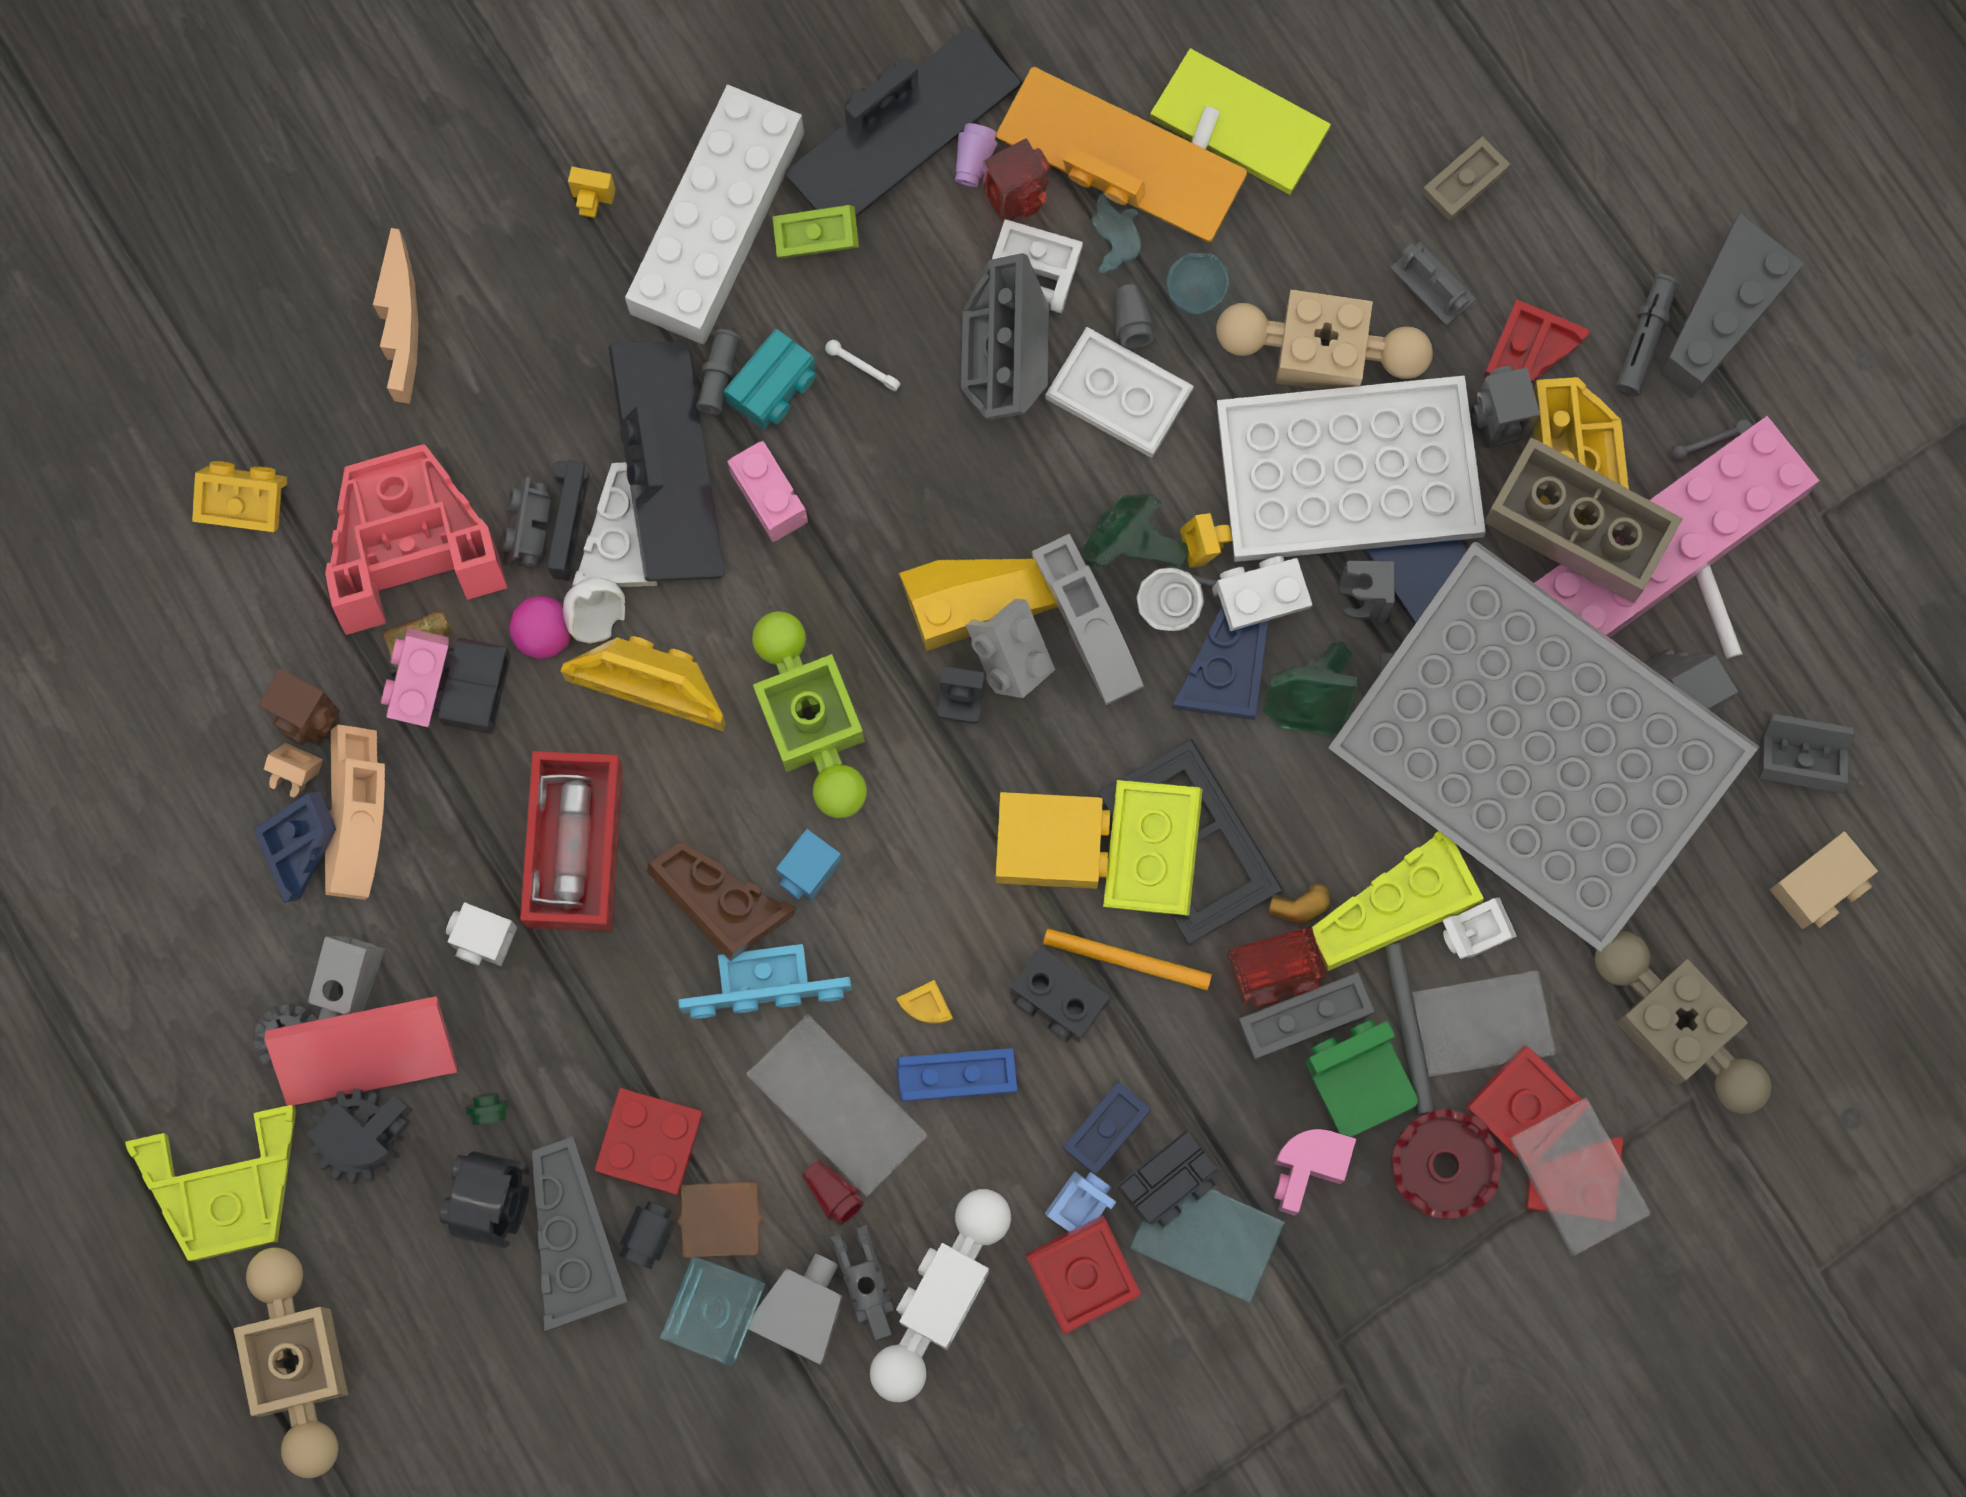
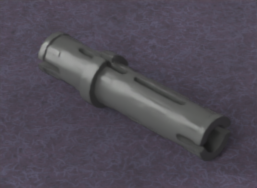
(1652, 320)

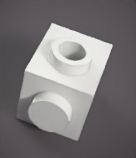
(480, 935)

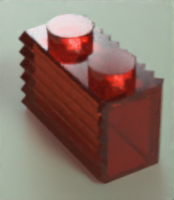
(1277, 966)

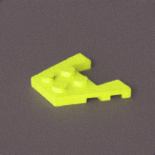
(225, 1205)

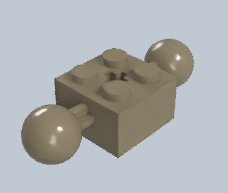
(1712, 1021)

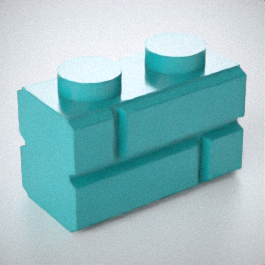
(771, 380)

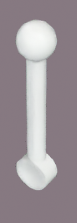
(834, 348)

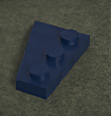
(1226, 672)

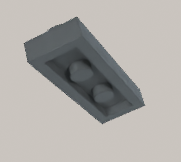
(1306, 1016)

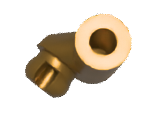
(1302, 909)

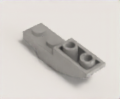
(1088, 619)

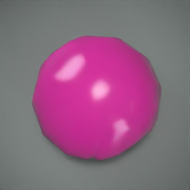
(539, 627)

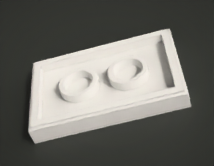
(1119, 392)

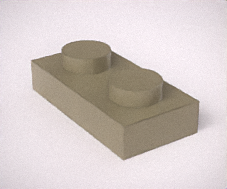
(1466, 178)

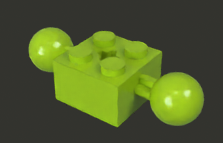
(818, 685)

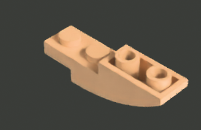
(355, 811)

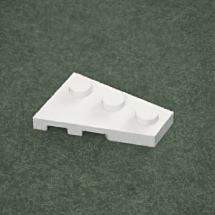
(613, 545)

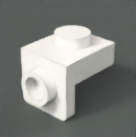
(1478, 929)

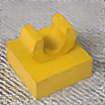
(590, 189)
(1204, 539)

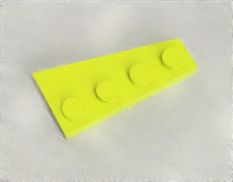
(1399, 903)

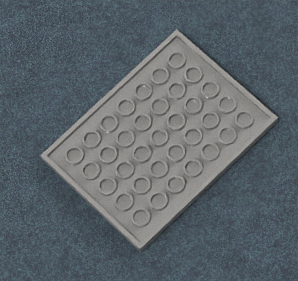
(1542, 747)

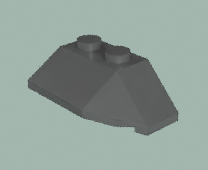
(1005, 339)

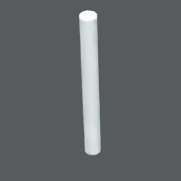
(1718, 613)

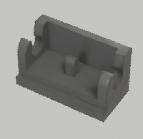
(1371, 583)

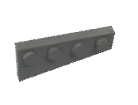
(573, 1243)

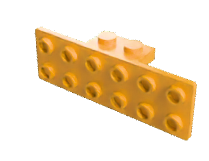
(1123, 155)

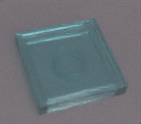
(712, 1311)

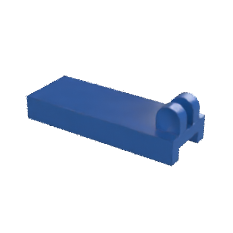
(956, 1075)

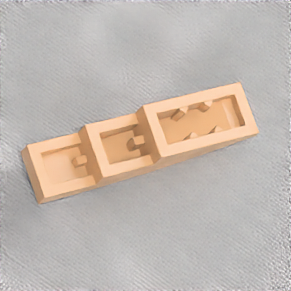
(397, 304)

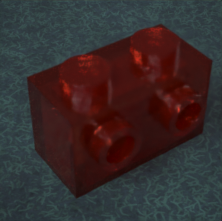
(1016, 181)

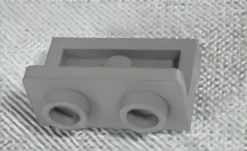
(1011, 650)

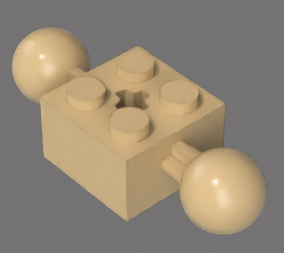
(1316, 316)
(262, 1347)

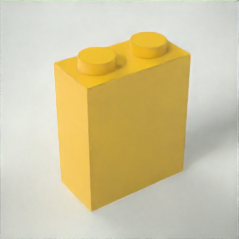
(1051, 840)

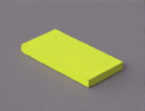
(1253, 126)

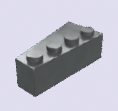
(1735, 295)

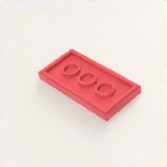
(361, 1051)

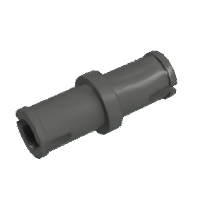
(718, 372)

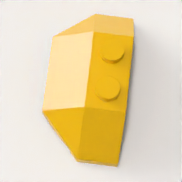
(1580, 428)
(647, 678)

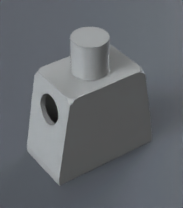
(349, 964)
(801, 1310)

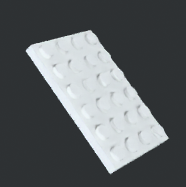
(1350, 468)

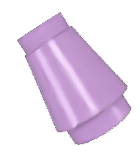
(974, 147)

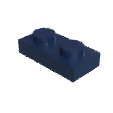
(1106, 1128)

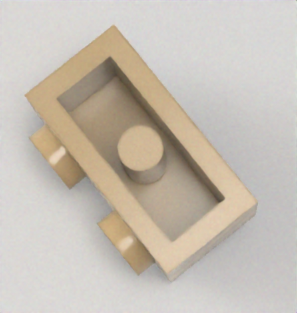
(1824, 881)

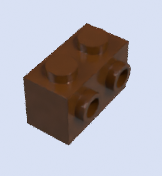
(299, 709)

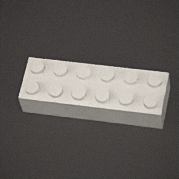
(715, 214)

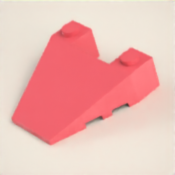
(403, 525)

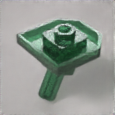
(1127, 532)
(1314, 696)

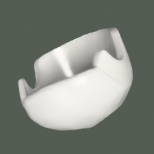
(1170, 599)
(592, 609)

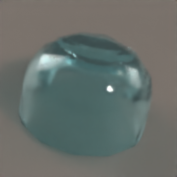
(1197, 283)

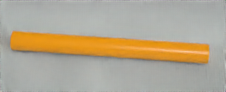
(1127, 959)

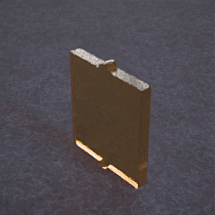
(720, 1219)

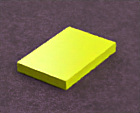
(1153, 847)

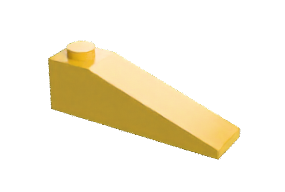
(954, 592)

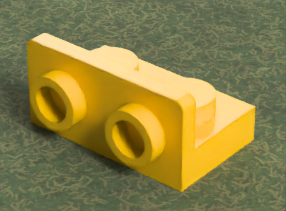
(238, 496)

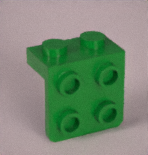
(1361, 1079)

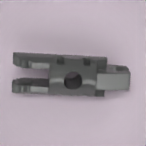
(879, 1301)

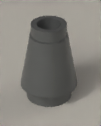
(1133, 319)

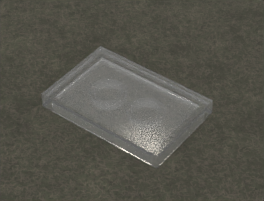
(1482, 1023)
(1579, 1176)

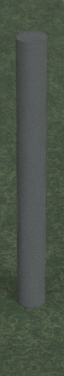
(1409, 1028)

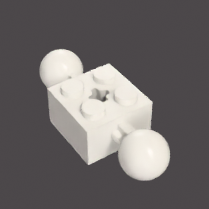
(942, 1297)

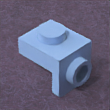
(1080, 1201)

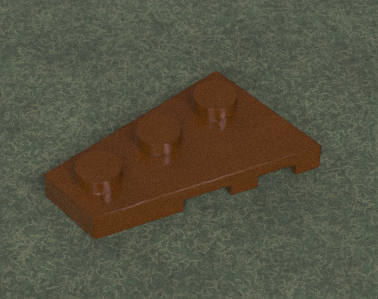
(722, 906)

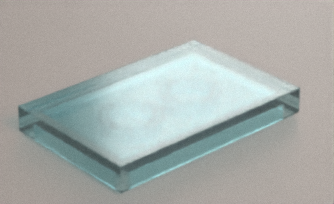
(1214, 1243)

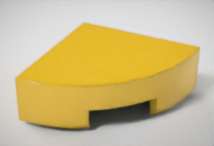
(925, 1004)

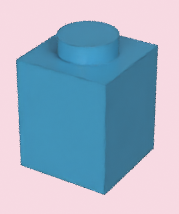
(808, 866)

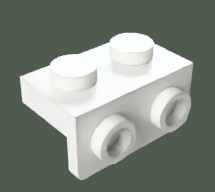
(1262, 593)

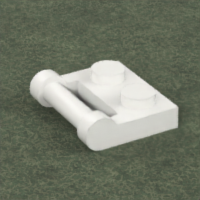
(1048, 253)

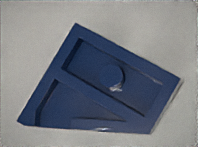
(296, 842)

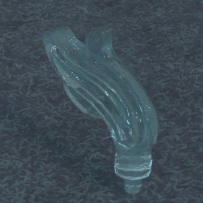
(1119, 231)

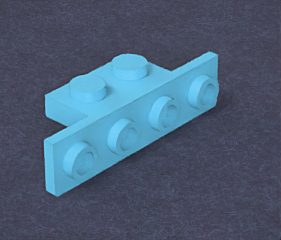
(764, 977)

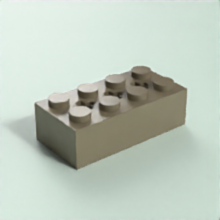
(1606, 506)

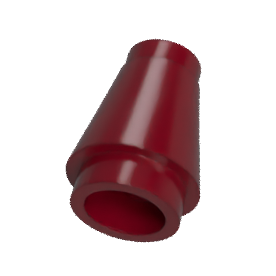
(833, 1193)

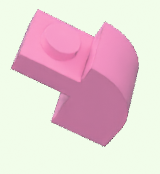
(1314, 1154)

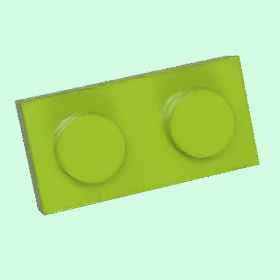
(815, 231)

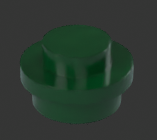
(487, 1109)

